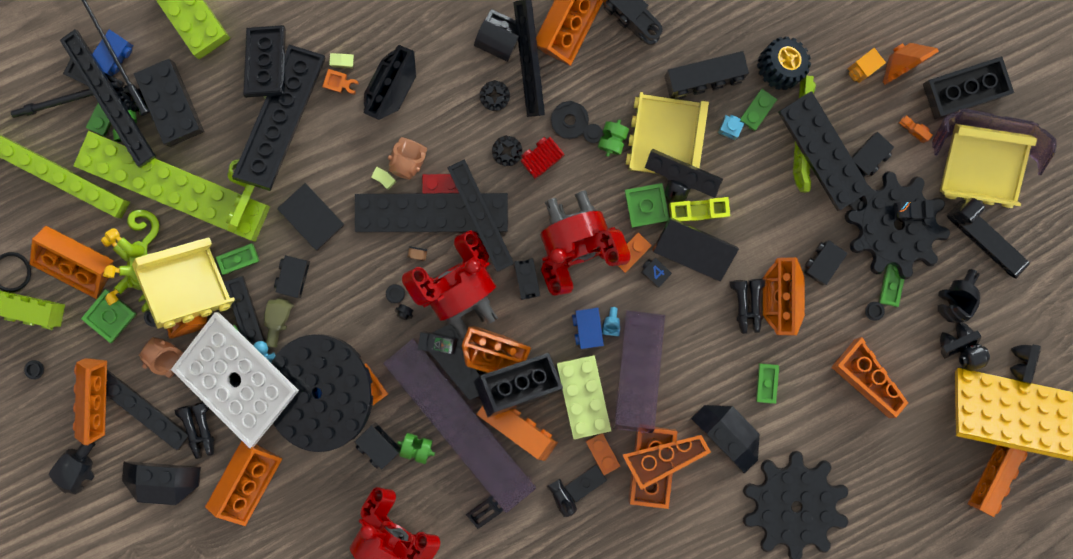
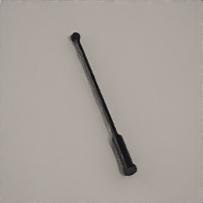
(131, 88)

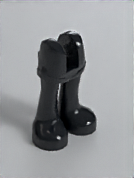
(740, 287)
(199, 411)

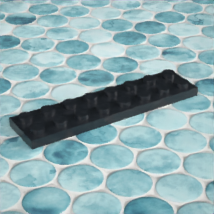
(279, 120)
(424, 212)

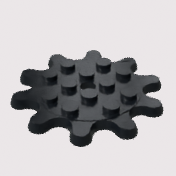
(881, 237)
(774, 503)

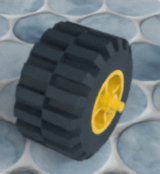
(784, 63)

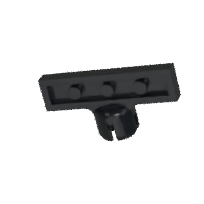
(682, 176)

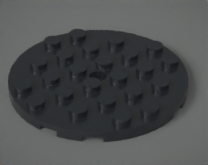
(345, 387)

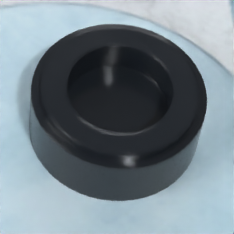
(395, 293)

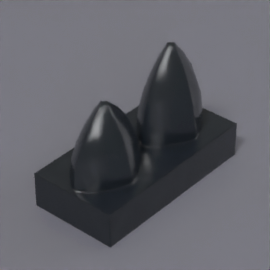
(966, 337)
(1029, 354)

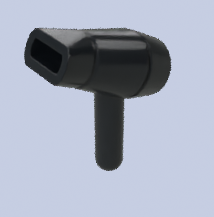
(562, 498)

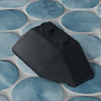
(390, 83)
(730, 433)
(160, 482)

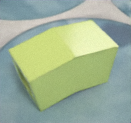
(341, 60)
(383, 177)

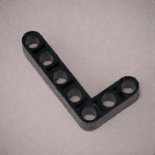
(967, 218)

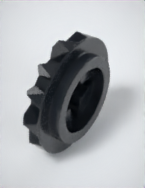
(124, 95)
(501, 101)
(516, 151)

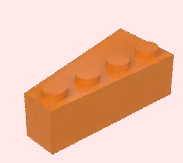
(866, 375)
(522, 432)
(662, 460)

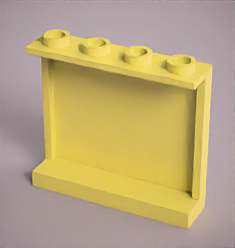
(668, 127)
(986, 165)
(182, 283)

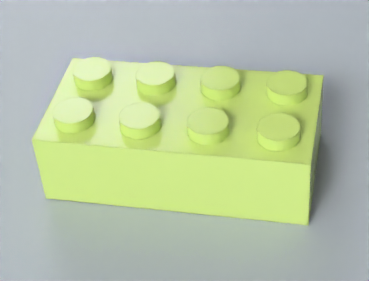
(584, 397)

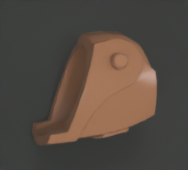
(406, 158)
(160, 356)

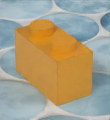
(866, 65)

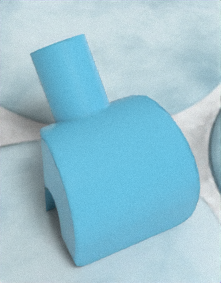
(611, 324)

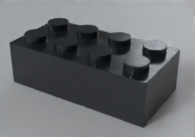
(706, 74)
(968, 87)
(169, 102)
(518, 384)

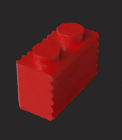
(541, 157)

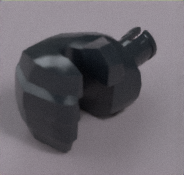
(962, 299)
(72, 469)

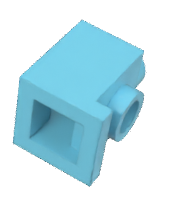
(731, 127)

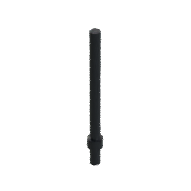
(31, 109)

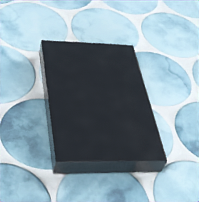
(311, 216)

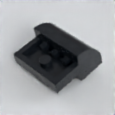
(497, 35)

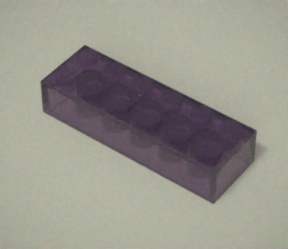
(639, 372)

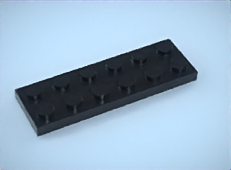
(824, 151)

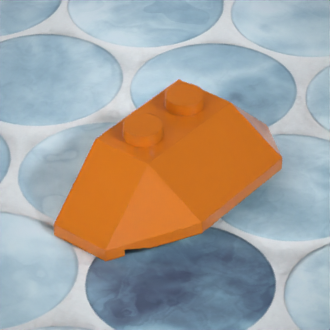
(784, 296)
(491, 351)

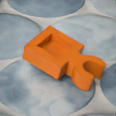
(337, 81)
(919, 131)

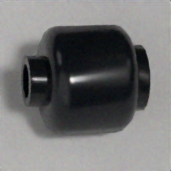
(974, 357)

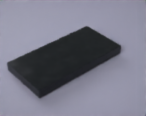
(264, 61)
(695, 249)

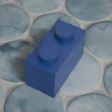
(121, 49)
(588, 328)

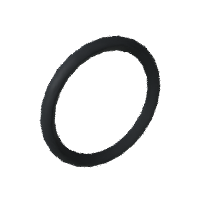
(28, 272)

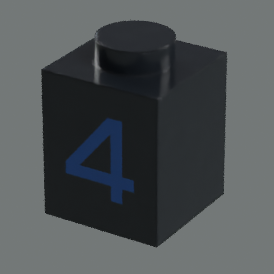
(655, 272)

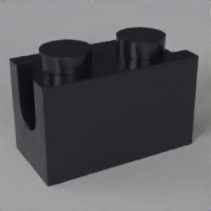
(872, 153)
(825, 262)
(292, 276)
(527, 279)

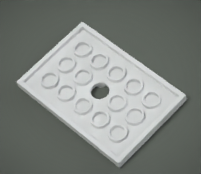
(206, 371)

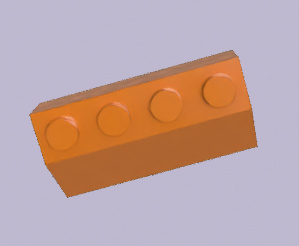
(566, 28)
(69, 261)
(90, 400)
(996, 479)
(243, 484)

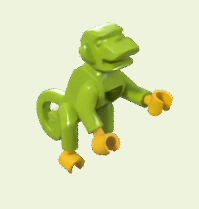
(128, 253)

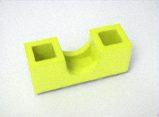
(700, 210)

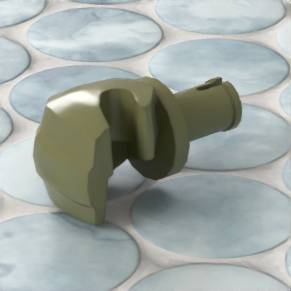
(275, 317)

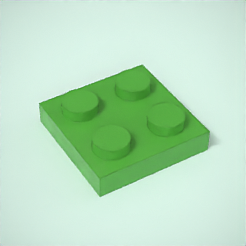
(646, 205)
(108, 319)

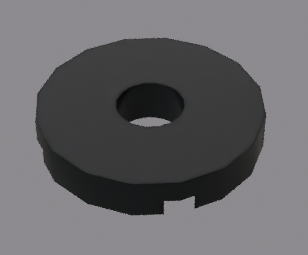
(569, 131)

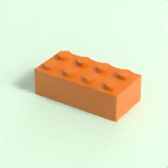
(658, 493)

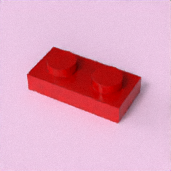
(438, 184)

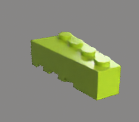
(31, 310)

